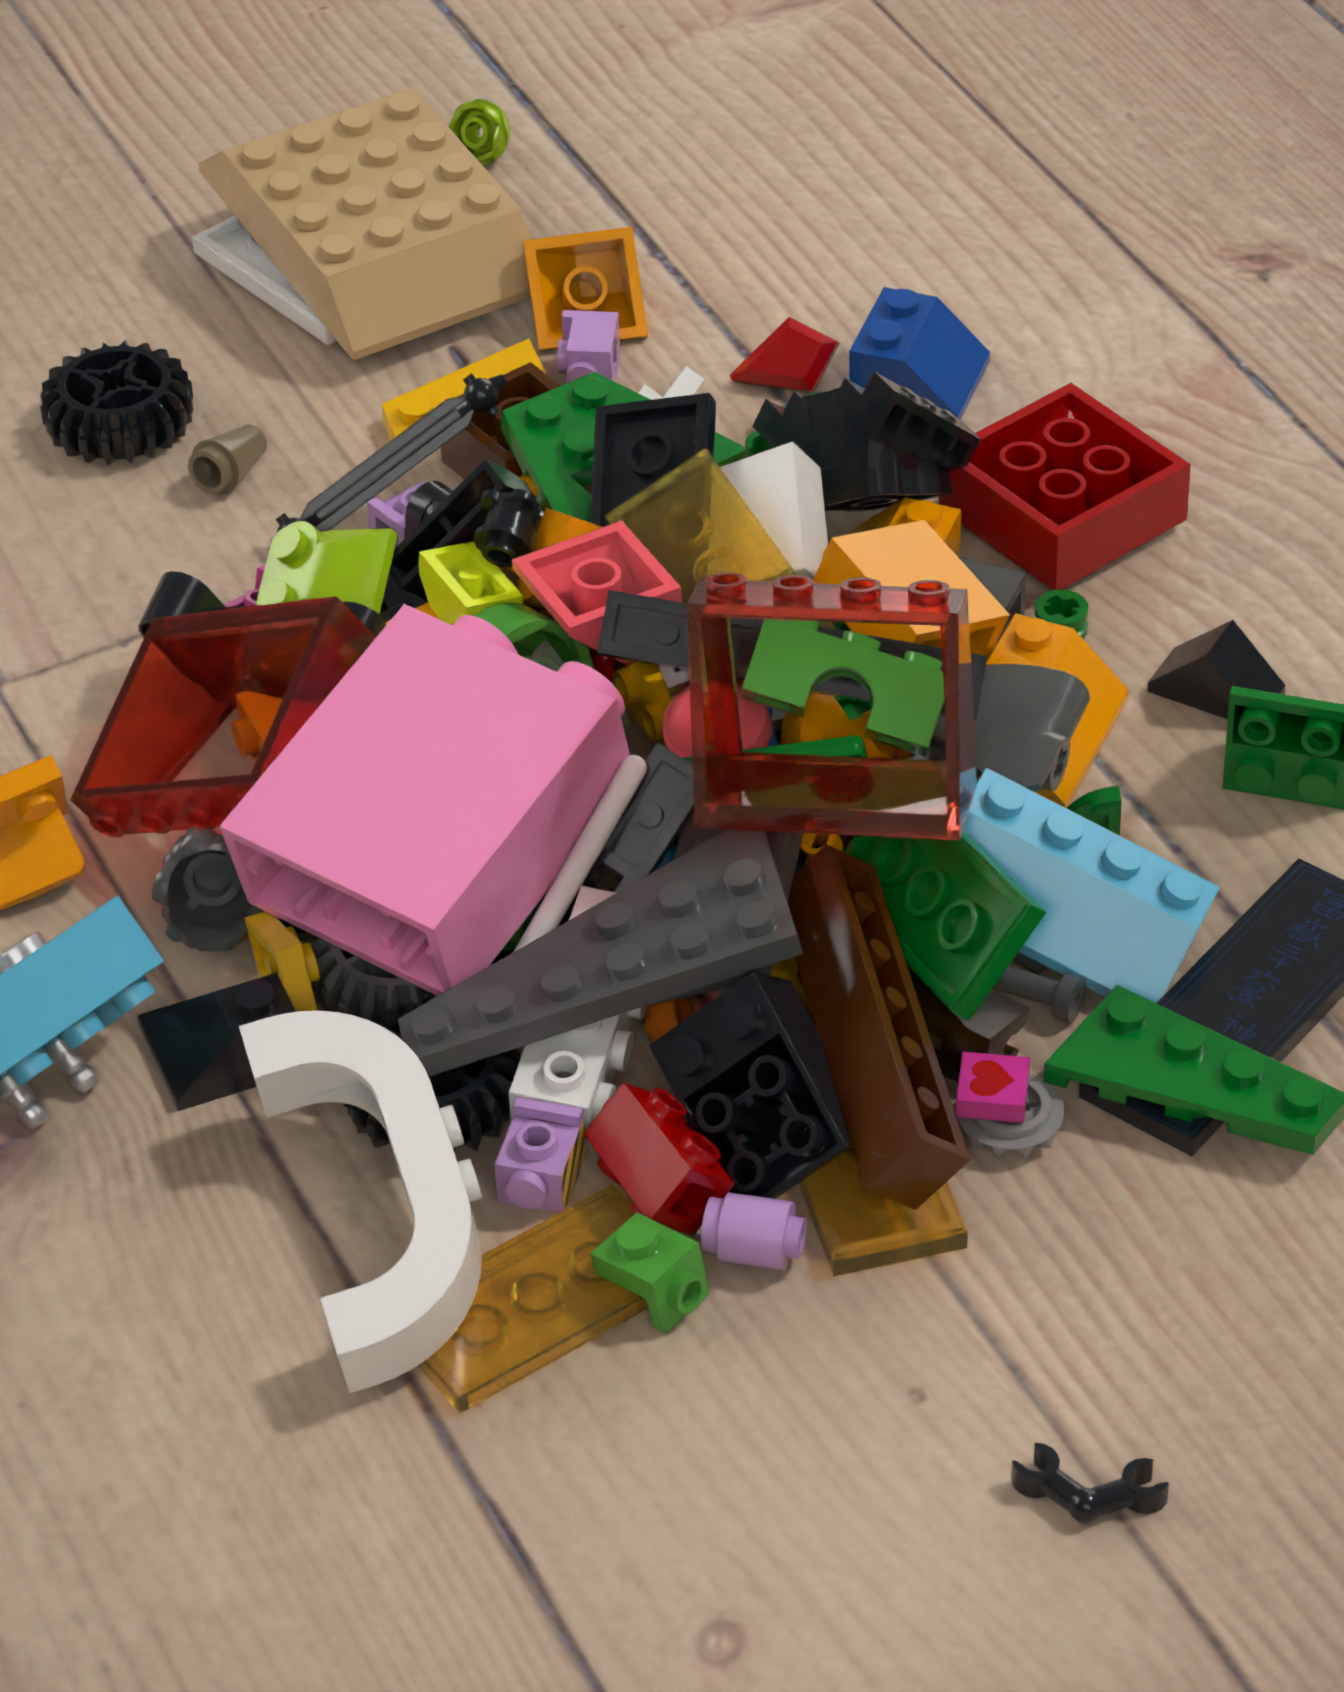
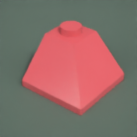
(579, 572)

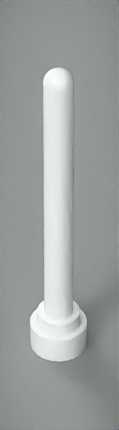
(586, 849)

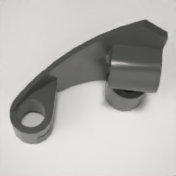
(1025, 723)

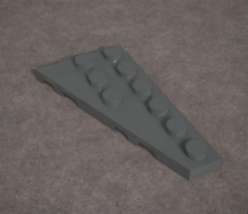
(660, 937)

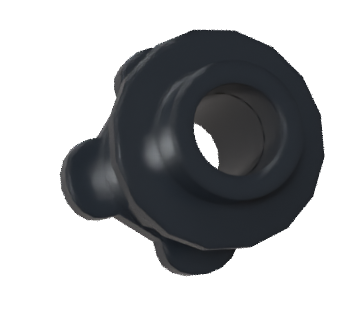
(508, 525)

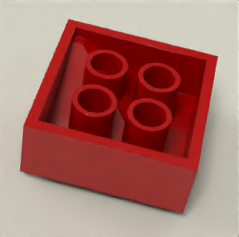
(1068, 487)

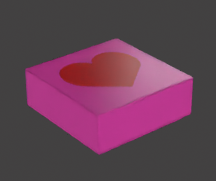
(993, 1087)

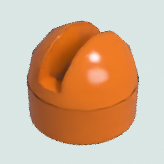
(665, 1016)

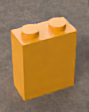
(907, 555)

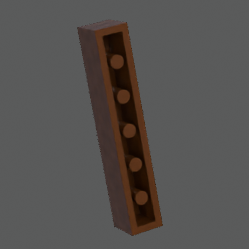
(873, 1031)

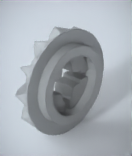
(1042, 1120)

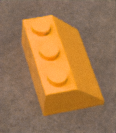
(1062, 648)

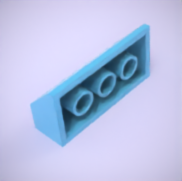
(1108, 902)

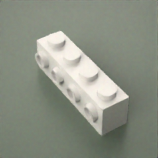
(579, 1063)

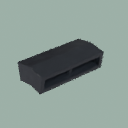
(451, 522)

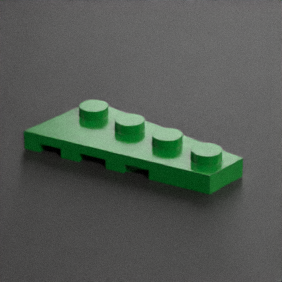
(1167, 1059)

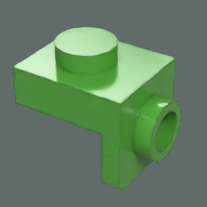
(656, 1266)

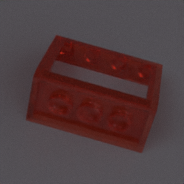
(184, 691)
(816, 790)

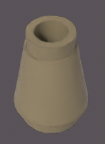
(226, 458)

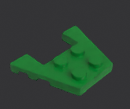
(556, 440)

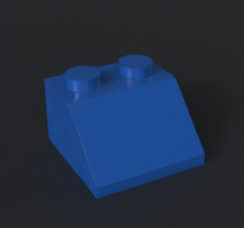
(921, 348)

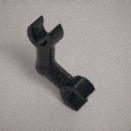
(1089, 1503)

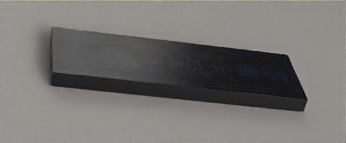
(1256, 985)

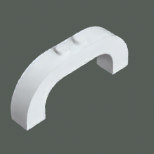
(427, 1294)

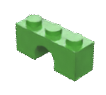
(797, 658)

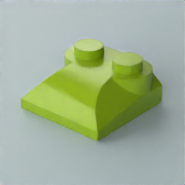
(327, 564)

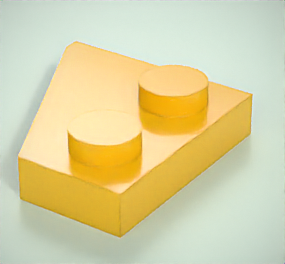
(280, 952)

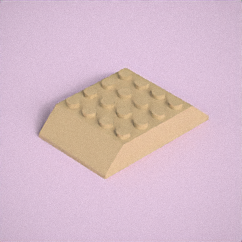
(378, 221)

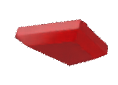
(788, 359)

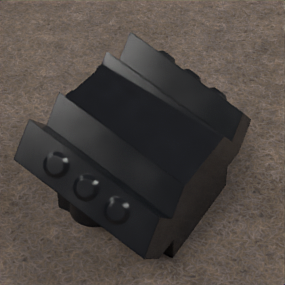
(872, 442)

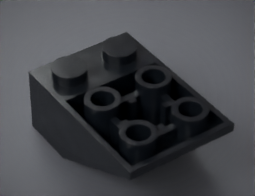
(757, 1085)

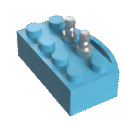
(64, 995)

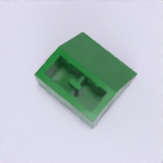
(1285, 747)

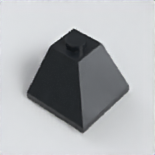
(201, 1041)

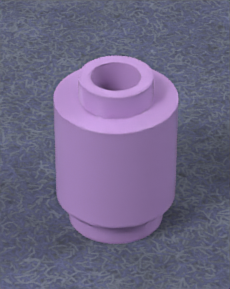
(753, 1231)

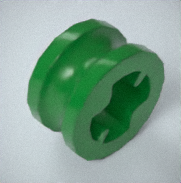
(1063, 608)

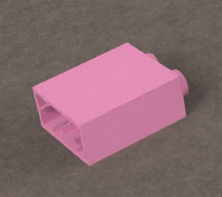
(429, 798)

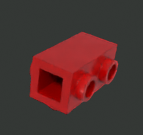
(657, 1157)

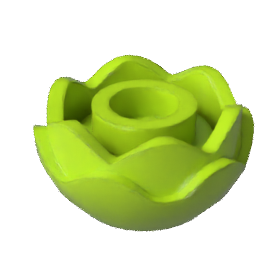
(496, 129)

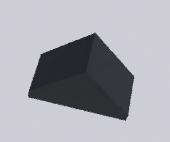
(1207, 668)

